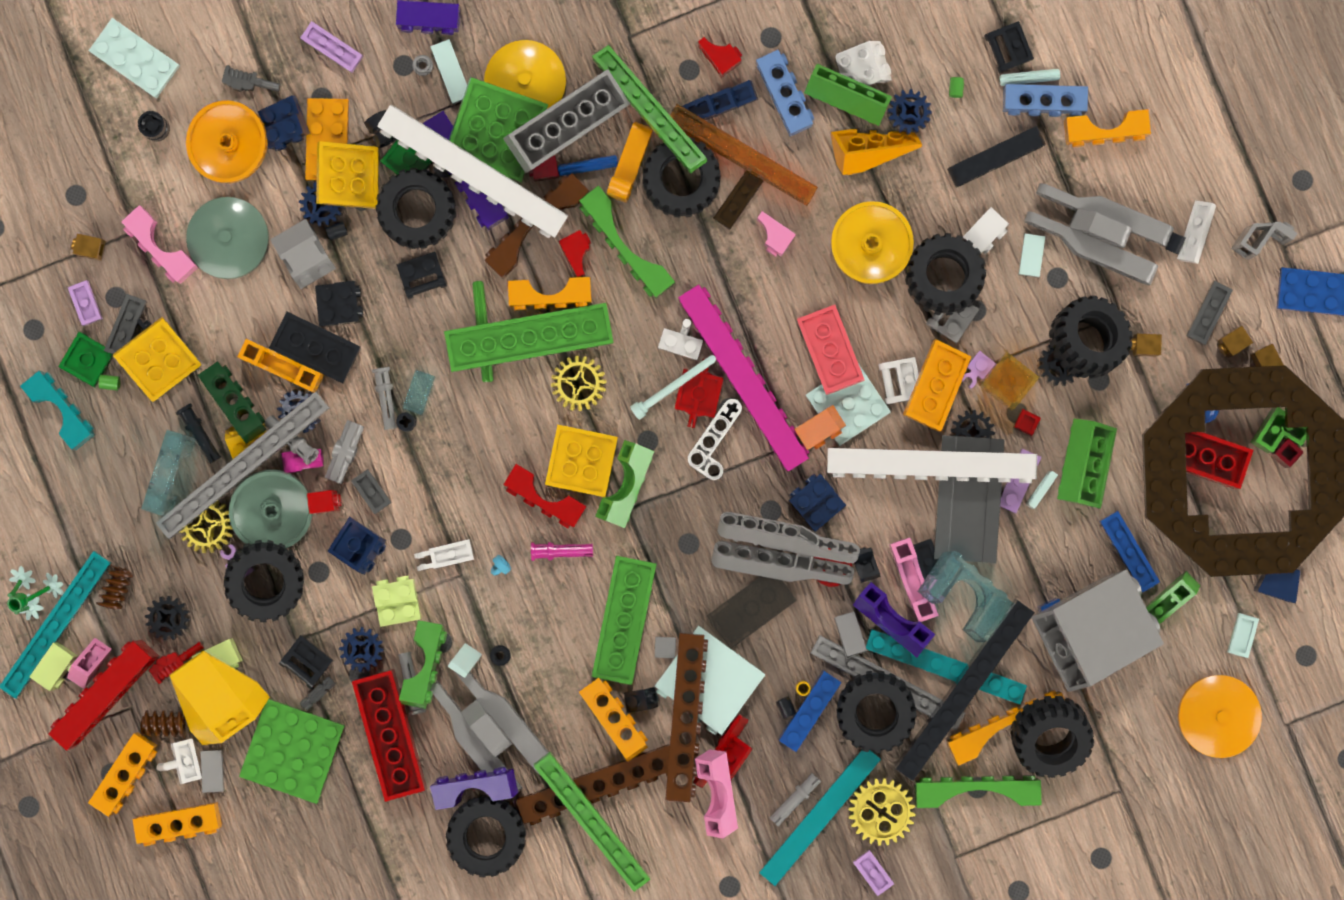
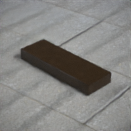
(738, 200)

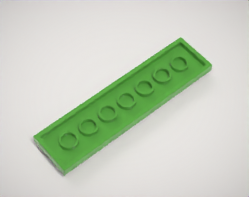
(528, 337)

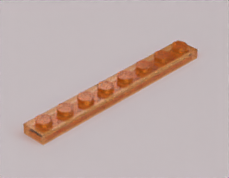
(744, 155)

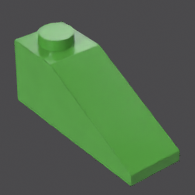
(1173, 597)

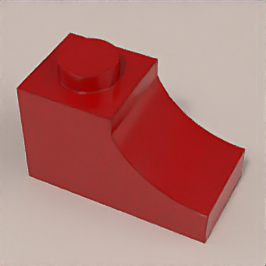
(722, 58)
(575, 248)

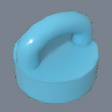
(502, 565)

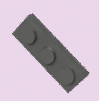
(1209, 312)
(125, 323)

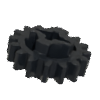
(1061, 372)
(973, 418)
(160, 623)

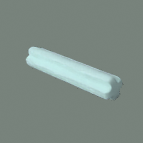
(1030, 77)

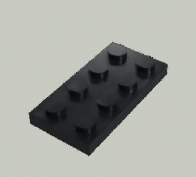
(315, 347)

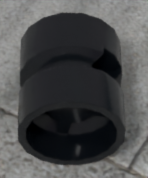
(371, 124)
(153, 126)

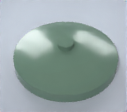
(227, 238)
(270, 508)

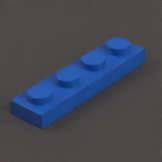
(1129, 551)

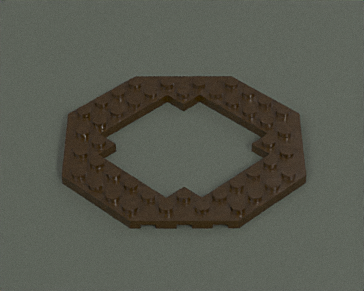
(1167, 478)

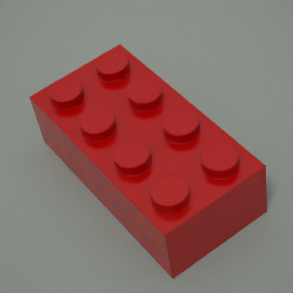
(1216, 459)

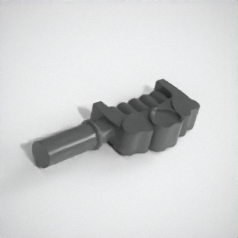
(243, 81)

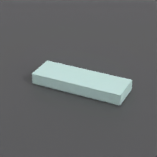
(450, 70)

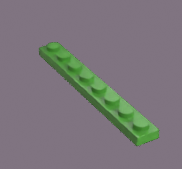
(651, 110)
(591, 821)

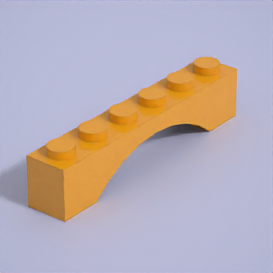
(968, 745)

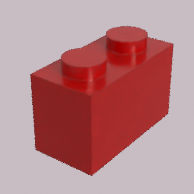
(324, 502)

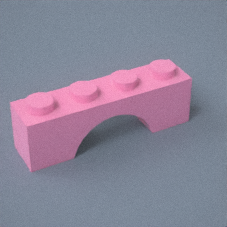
(142, 226)
(912, 578)
(721, 815)

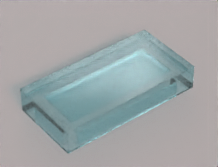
(418, 392)

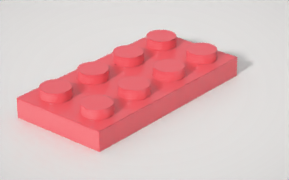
(830, 349)

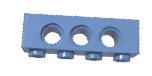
(778, 61)
(1076, 94)

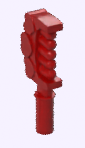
(169, 663)

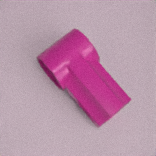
(294, 463)

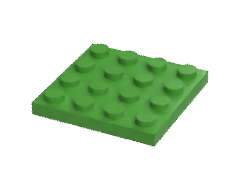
(486, 118)
(292, 751)

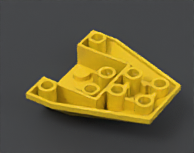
(216, 698)

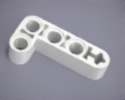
(717, 435)

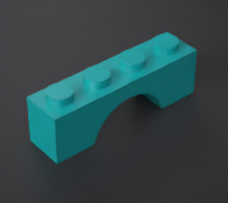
(74, 429)

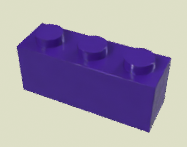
(428, 17)

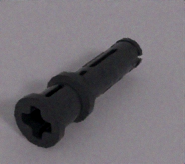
(193, 425)

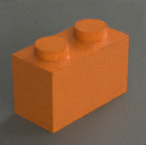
(820, 427)

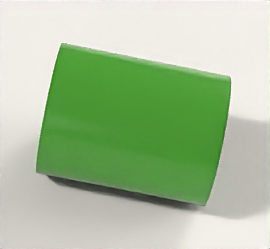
(956, 87)
(109, 382)

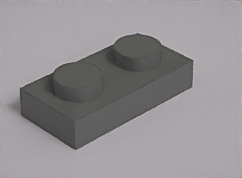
(371, 491)

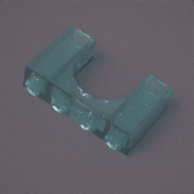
(159, 492)
(990, 602)

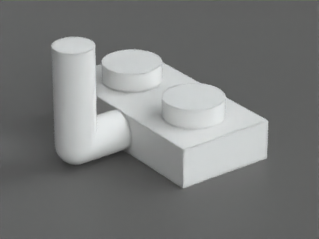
(680, 342)
(184, 761)

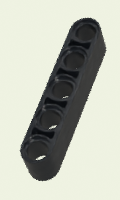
(996, 156)

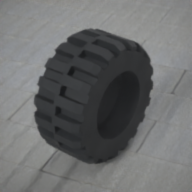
(400, 185)
(680, 205)
(950, 248)
(1109, 323)
(257, 607)
(882, 738)
(1056, 758)
(472, 861)

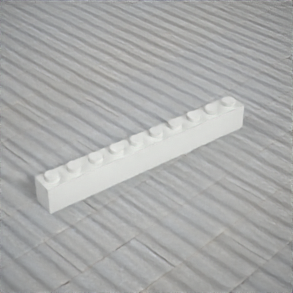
(472, 170)
(932, 463)

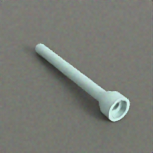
(641, 408)

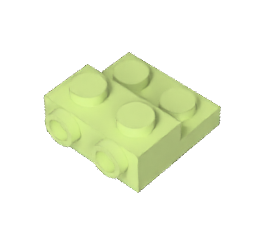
(396, 601)

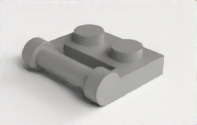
(956, 323)

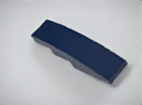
(723, 101)

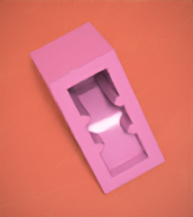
(777, 235)
(88, 663)

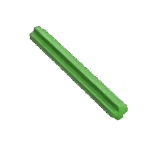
(481, 318)

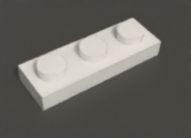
(1196, 231)

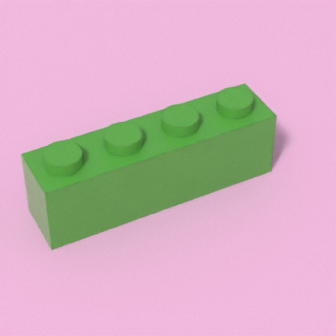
(847, 94)

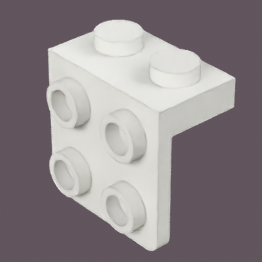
(865, 63)

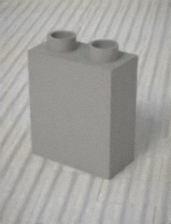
(1098, 630)

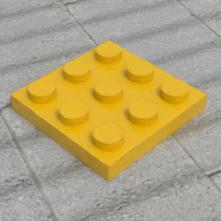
(347, 175)
(157, 359)
(581, 460)

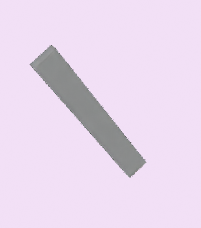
(857, 665)

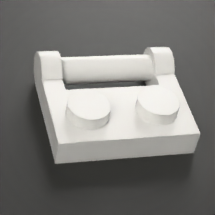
(906, 375)

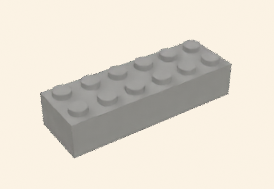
(566, 121)

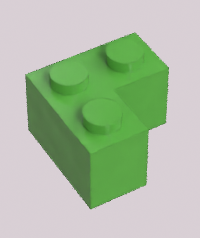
(1274, 430)

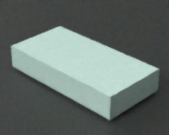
(1031, 255)
(1041, 489)
(1243, 635)
(464, 660)

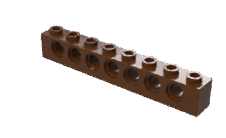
(674, 791)
(527, 803)

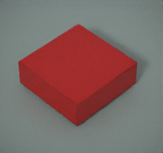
(1027, 422)

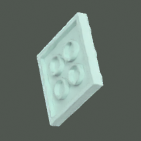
(857, 405)

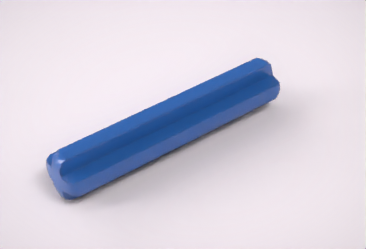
(587, 165)

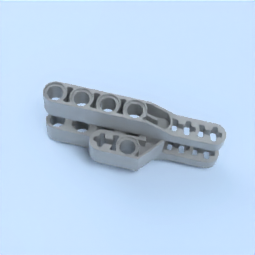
(1106, 222)
(786, 538)
(481, 734)

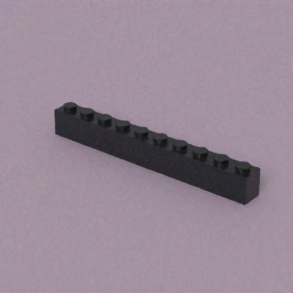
(963, 690)

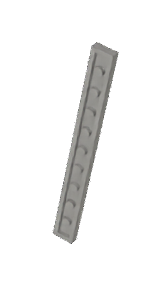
(242, 465)

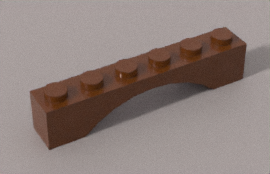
(505, 256)

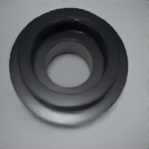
(493, 655)

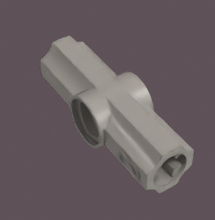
(344, 452)

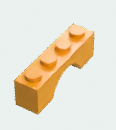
(1081, 130)
(575, 292)
(280, 365)

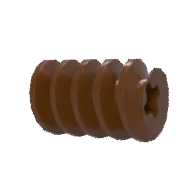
(115, 588)
(163, 723)

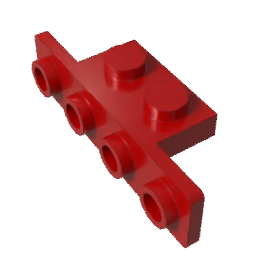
(736, 749)

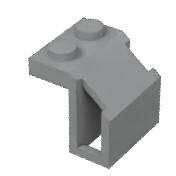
(1279, 231)
(302, 254)

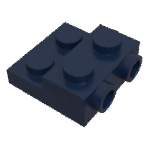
(284, 123)
(816, 501)
(357, 546)

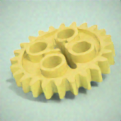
(892, 796)

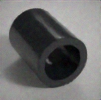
(336, 231)
(1175, 243)
(786, 707)

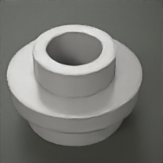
(420, 59)

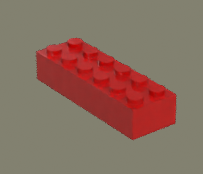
(103, 694)
(389, 735)

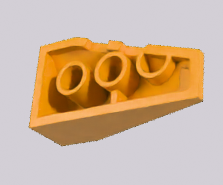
(863, 151)

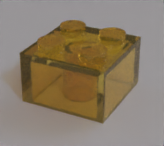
(1009, 381)

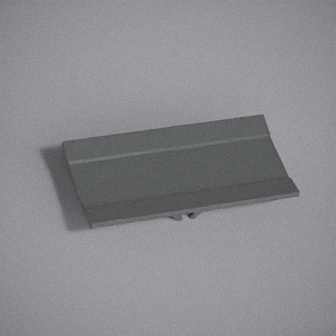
(969, 509)

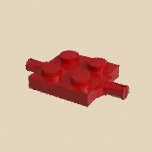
(699, 396)

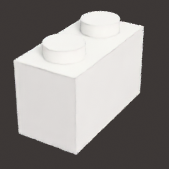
(986, 230)

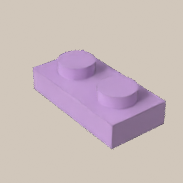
(85, 303)
(873, 872)

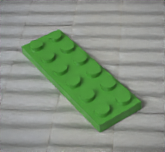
(624, 620)

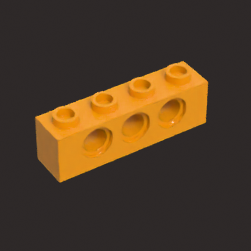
(630, 747)
(101, 798)
(144, 824)

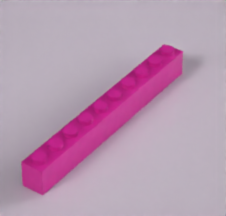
(743, 378)

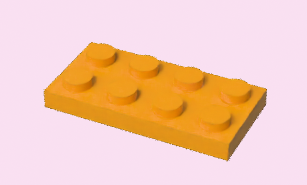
(326, 123)
(937, 385)

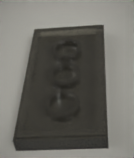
(750, 609)

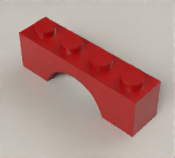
(522, 482)

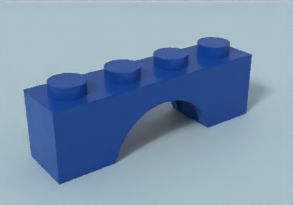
(809, 711)

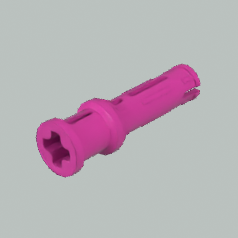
(551, 551)

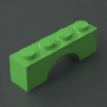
(635, 462)
(417, 690)

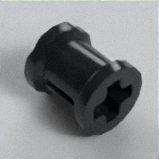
(401, 417)

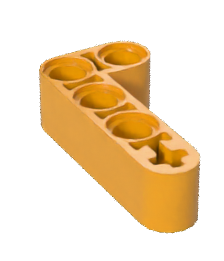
(630, 162)

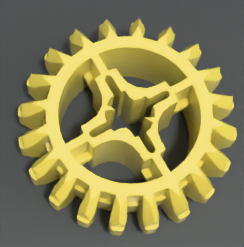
(561, 379)
(209, 534)

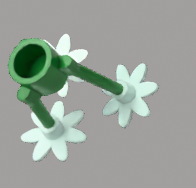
(28, 603)

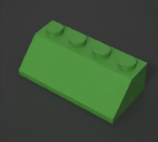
(1087, 463)

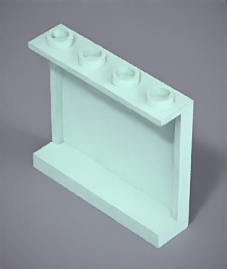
(727, 683)

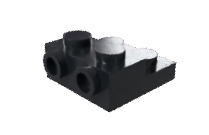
(338, 303)

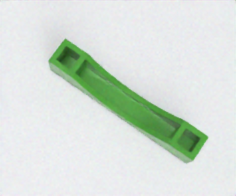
(652, 275)
(934, 793)

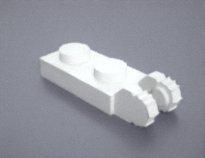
(447, 555)

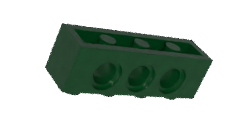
(248, 428)

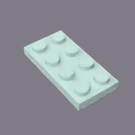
(134, 58)

